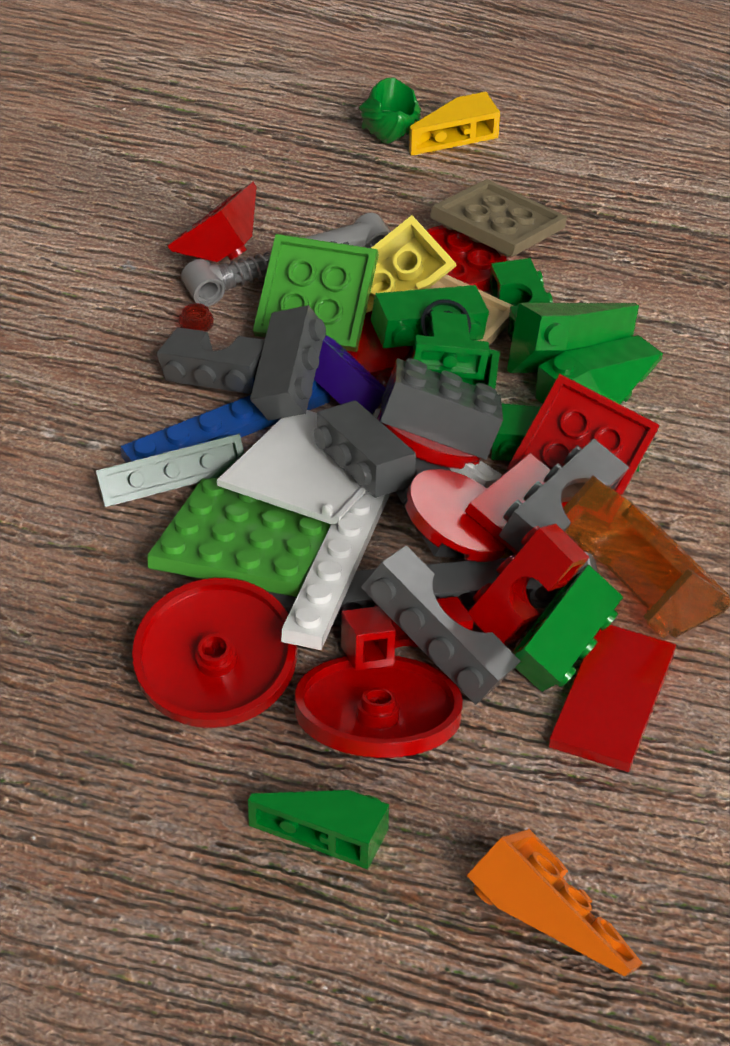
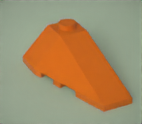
(529, 884)

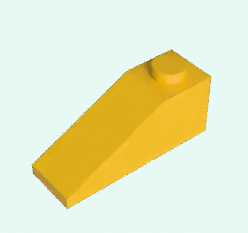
(456, 124)

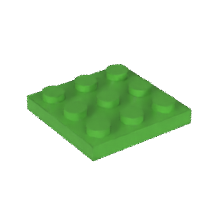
(326, 277)

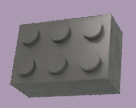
(442, 407)

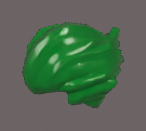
(390, 110)

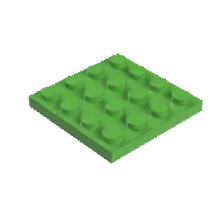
(239, 539)

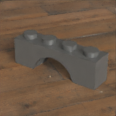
(545, 500)
(469, 658)

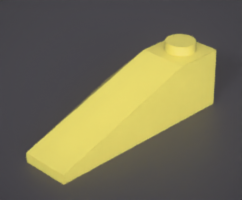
(408, 260)

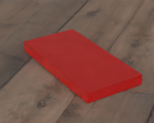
(613, 697)

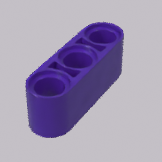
(346, 378)

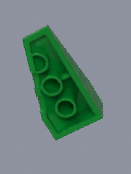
(553, 328)
(605, 368)

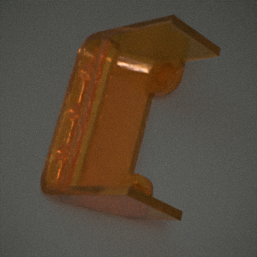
(644, 559)

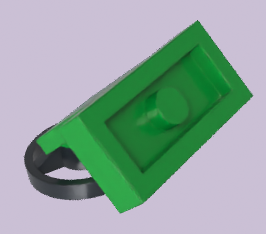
(450, 343)

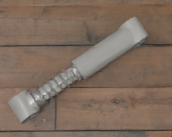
(209, 281)

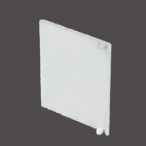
(294, 472)

